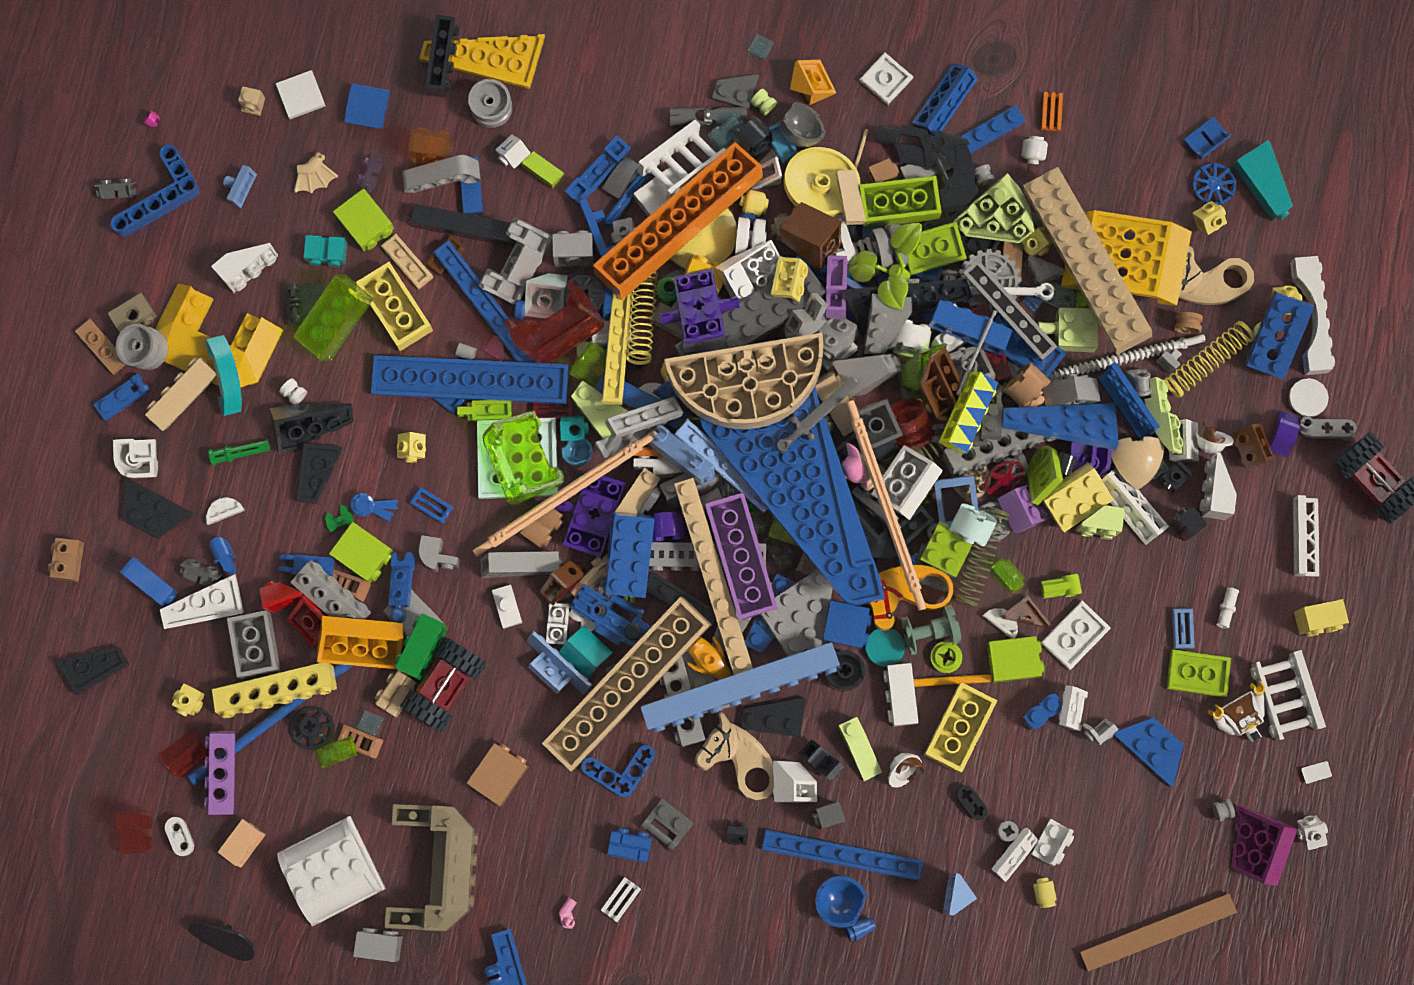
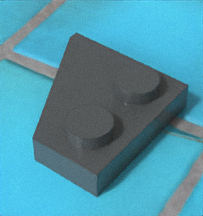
(736, 91)

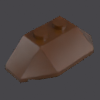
(940, 385)

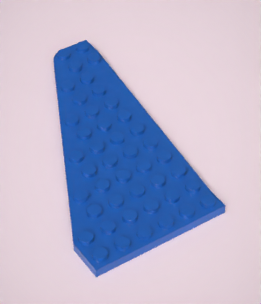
(807, 497)

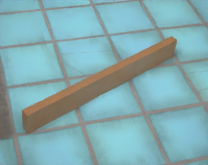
(1158, 932)

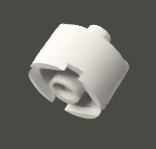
(911, 339)

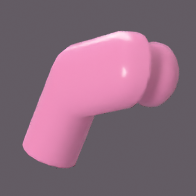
(566, 915)

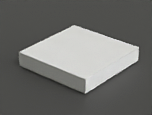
(886, 79)
(300, 94)

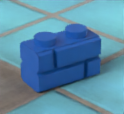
(629, 846)

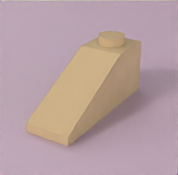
(638, 493)

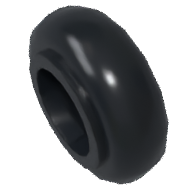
(855, 232)

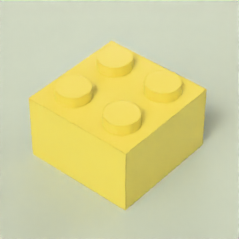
(1321, 617)

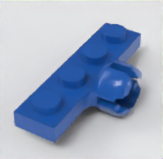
(508, 964)

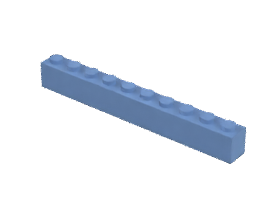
(739, 687)

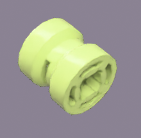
(763, 102)

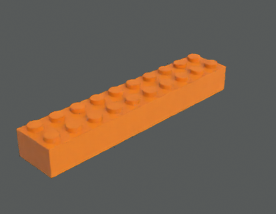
(678, 221)

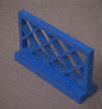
(1128, 402)

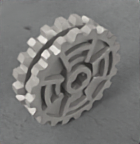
(1001, 269)

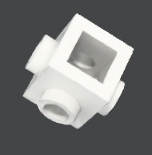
(1312, 832)

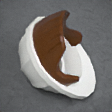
(1211, 440)
(904, 769)

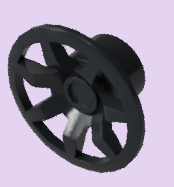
(312, 728)

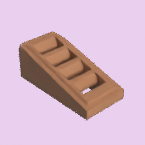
(359, 588)
(374, 747)

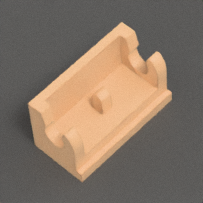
(241, 843)

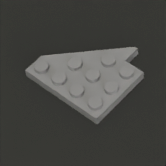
(801, 614)

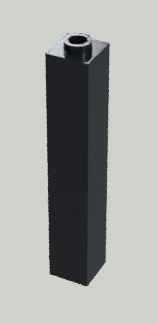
(460, 225)

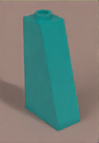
(1265, 181)

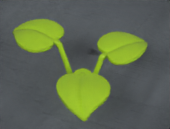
(895, 289)

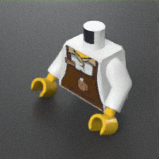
(1242, 714)

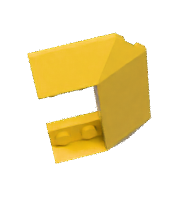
(180, 326)

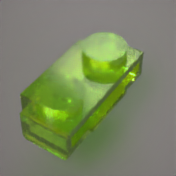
(1009, 574)

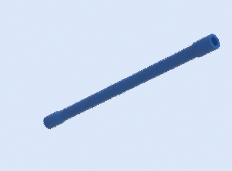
(200, 773)

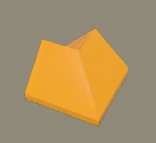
(812, 80)

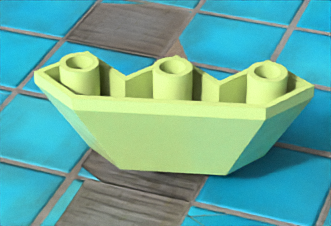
(998, 214)

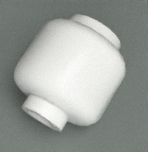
(1034, 149)

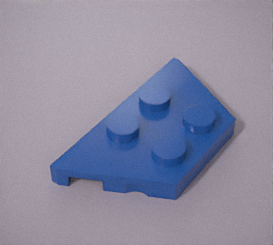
(1154, 747)

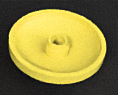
(813, 180)
(714, 242)

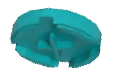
(885, 647)

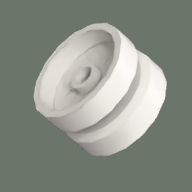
(748, 239)

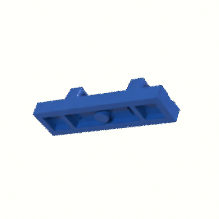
(592, 219)

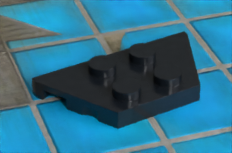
(151, 511)

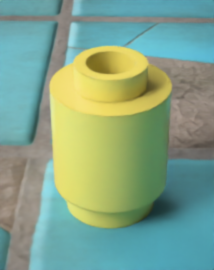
(1044, 893)

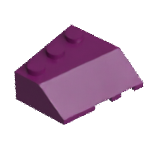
(1261, 846)

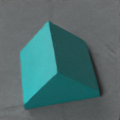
(585, 652)

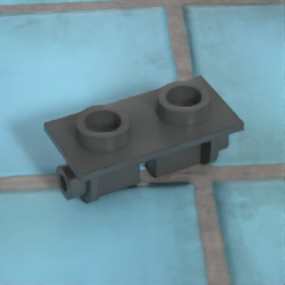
(108, 188)
(192, 569)

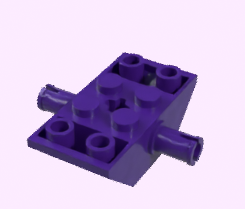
(699, 307)
(585, 533)

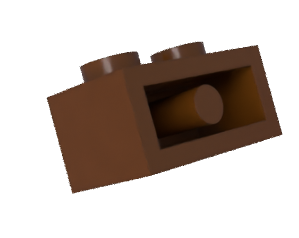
(1253, 446)

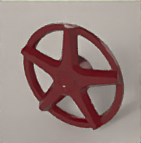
(1004, 478)

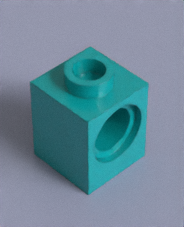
(567, 434)

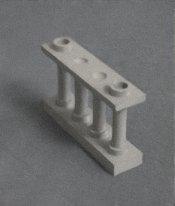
(637, 424)

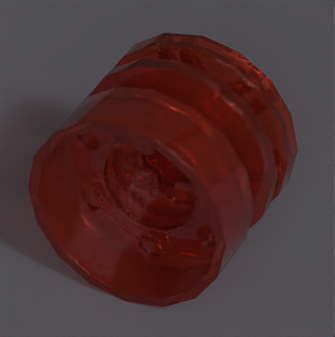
(913, 422)

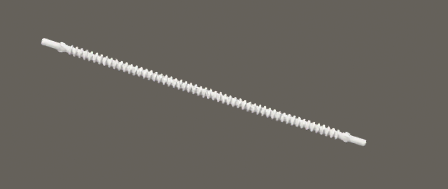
(1146, 352)

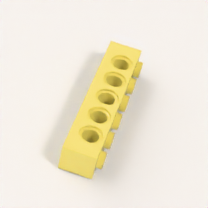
(224, 696)

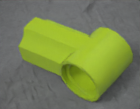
(1066, 586)

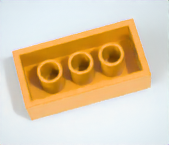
(359, 642)

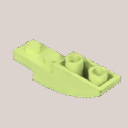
(1169, 423)

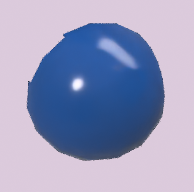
(840, 901)

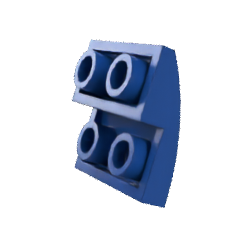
(367, 106)

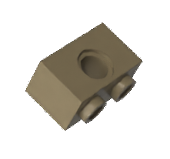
(137, 304)

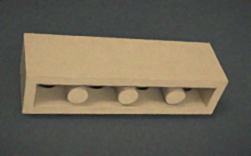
(181, 394)

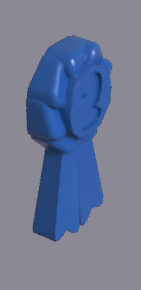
(363, 505)

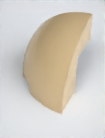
(1138, 460)

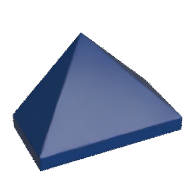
(665, 391)

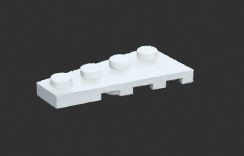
(207, 604)

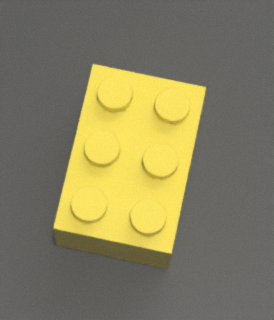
(1077, 497)

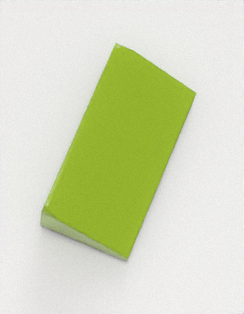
(542, 169)

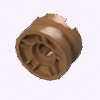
(1188, 323)

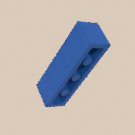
(969, 327)

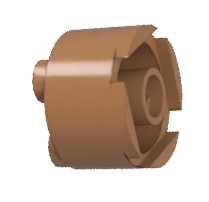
(1026, 385)

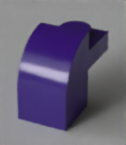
(1284, 433)

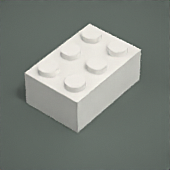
(909, 481)

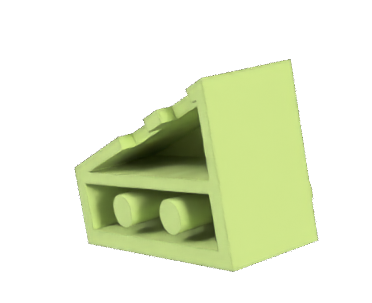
(590, 405)

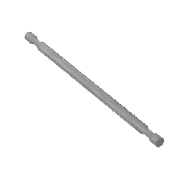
(976, 352)

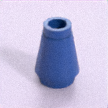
(859, 929)

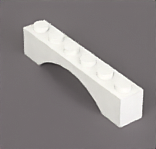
(1307, 277)

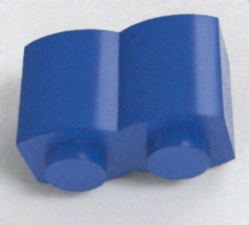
(1039, 714)

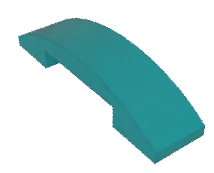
(226, 373)

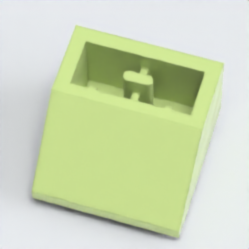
(1105, 522)

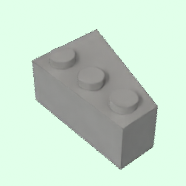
(884, 325)

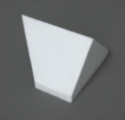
(770, 170)

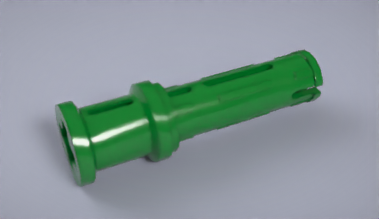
(263, 446)

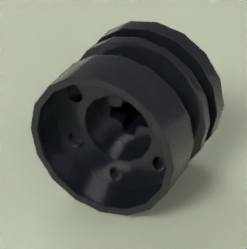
(592, 288)

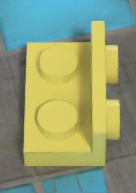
(789, 278)

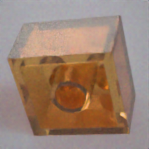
(430, 146)

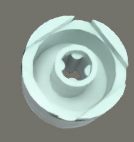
(973, 525)

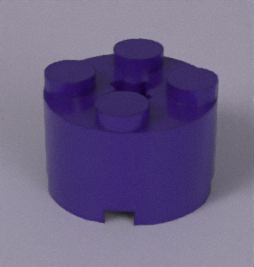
(669, 525)

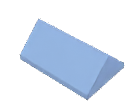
(957, 895)

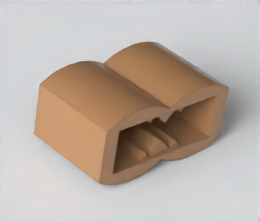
(541, 529)

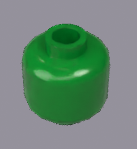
(664, 285)

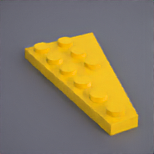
(496, 58)

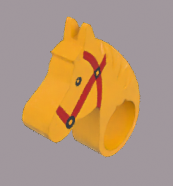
(896, 589)

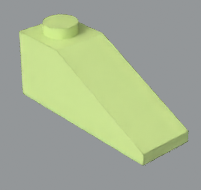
(860, 748)

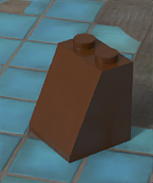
(811, 234)

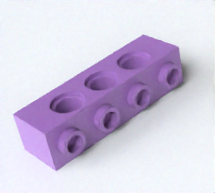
(225, 804)

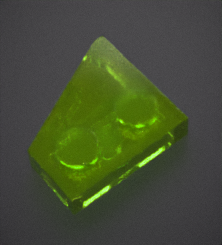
(590, 364)

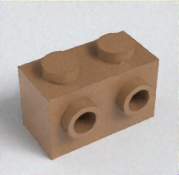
(66, 559)

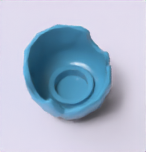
(577, 453)

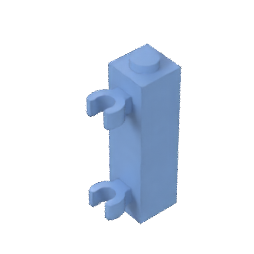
(682, 456)

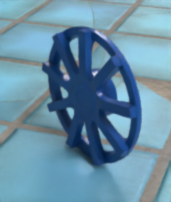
(1214, 183)

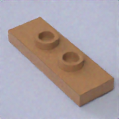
(100, 346)

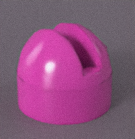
(151, 119)

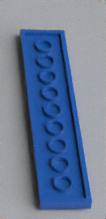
(470, 379)

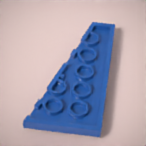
(1076, 423)

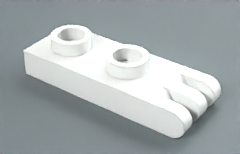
(1015, 854)

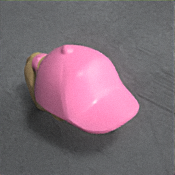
(856, 469)

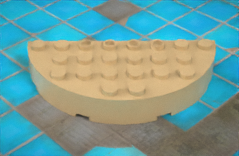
(750, 382)

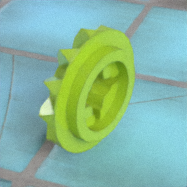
(954, 652)

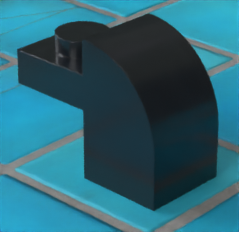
(821, 760)

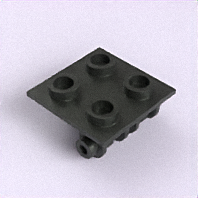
(301, 301)

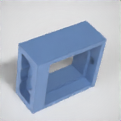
(951, 482)

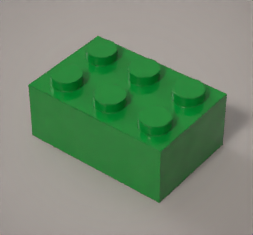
(421, 646)

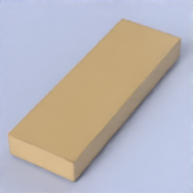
(850, 197)
(407, 261)

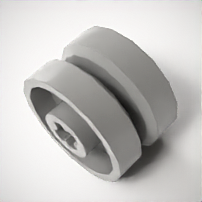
(480, 101)
(883, 248)
(141, 347)

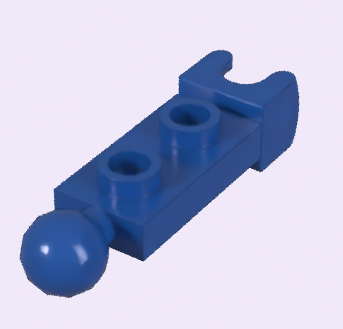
(400, 585)

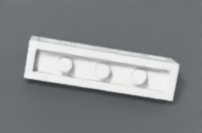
(1134, 515)
(1301, 536)

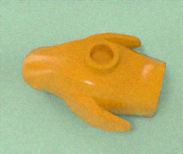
(709, 659)

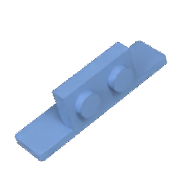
(554, 668)

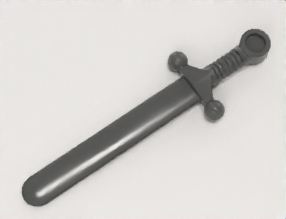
(815, 416)

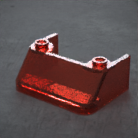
(559, 331)

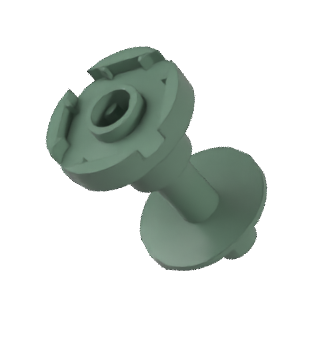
(938, 628)

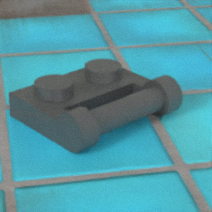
(669, 818)

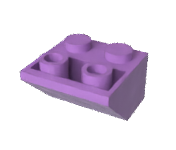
(1021, 509)

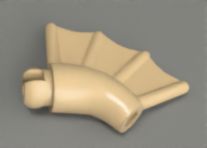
(313, 174)

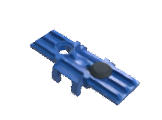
(611, 624)

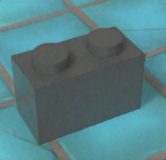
(828, 815)

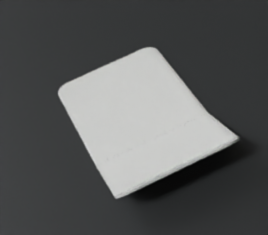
(1316, 772)

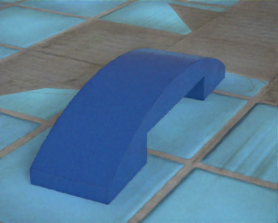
(599, 170)

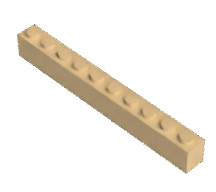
(713, 576)

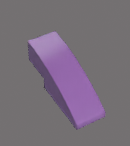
(835, 287)

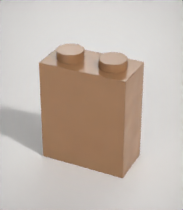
(498, 774)

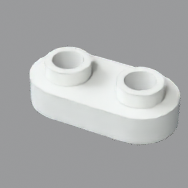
(178, 837)

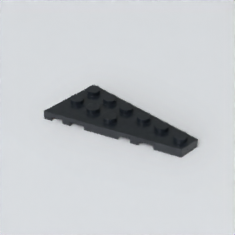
(923, 298)

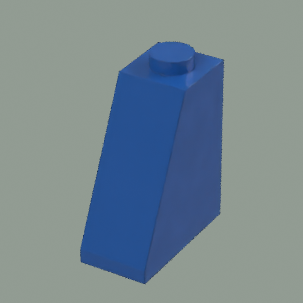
(149, 582)

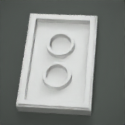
(1075, 635)

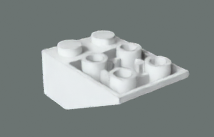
(242, 265)
(749, 270)
(1219, 491)

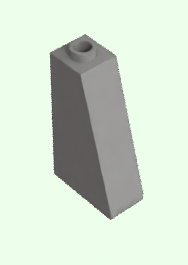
(519, 564)

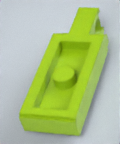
(486, 410)

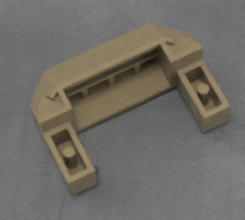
(451, 868)

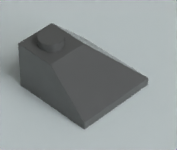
(879, 423)

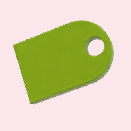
(1043, 473)

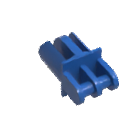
(223, 554)

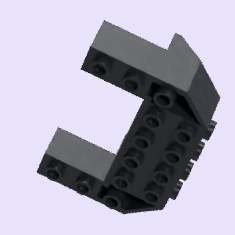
(877, 537)

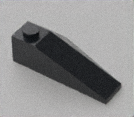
(307, 422)

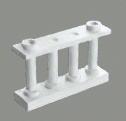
(677, 144)
(1307, 700)

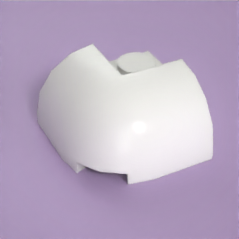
(135, 457)

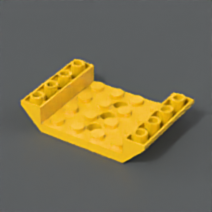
(1155, 258)

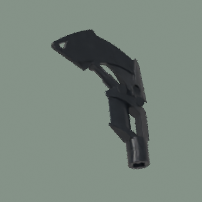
(961, 186)

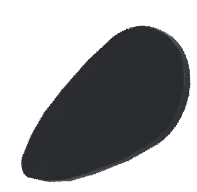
(224, 940)

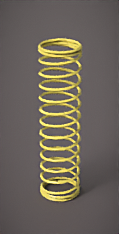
(1238, 329)
(646, 353)

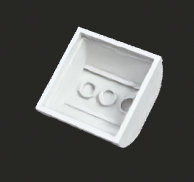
(330, 871)

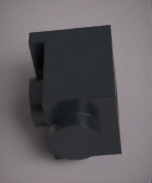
(1169, 482)

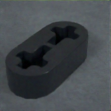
(968, 805)

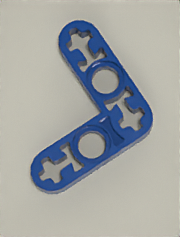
(626, 777)

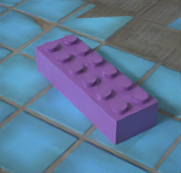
(741, 556)

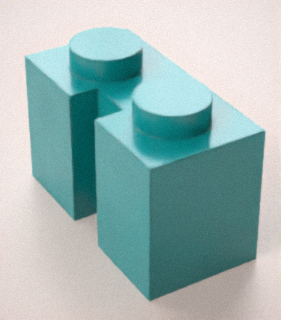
(325, 251)

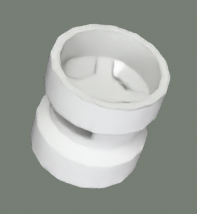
(293, 391)

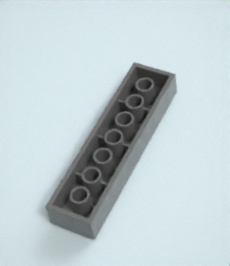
(755, 319)

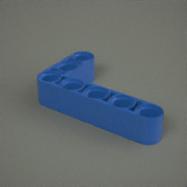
(160, 197)

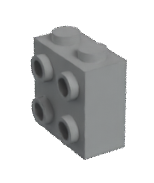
(837, 337)

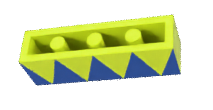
(968, 412)

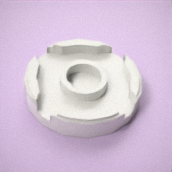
(1308, 397)

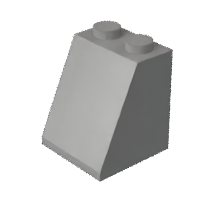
(868, 370)

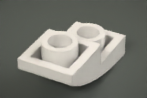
(557, 623)

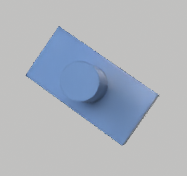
(240, 186)

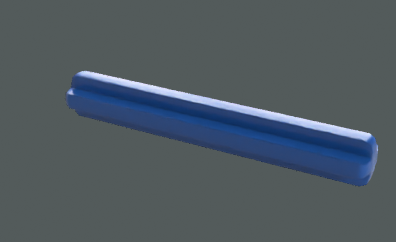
(625, 199)

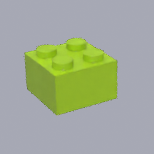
(946, 550)

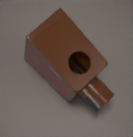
(566, 577)

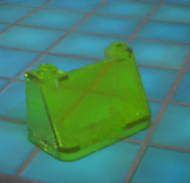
(520, 458)

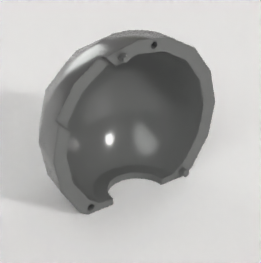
(802, 126)

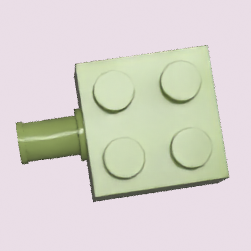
(1074, 329)

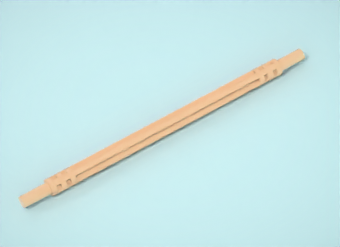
(565, 493)
(886, 506)

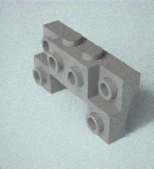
(521, 263)

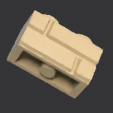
(395, 692)

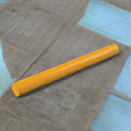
(952, 680)

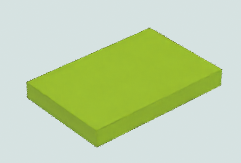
(937, 249)
(1198, 673)

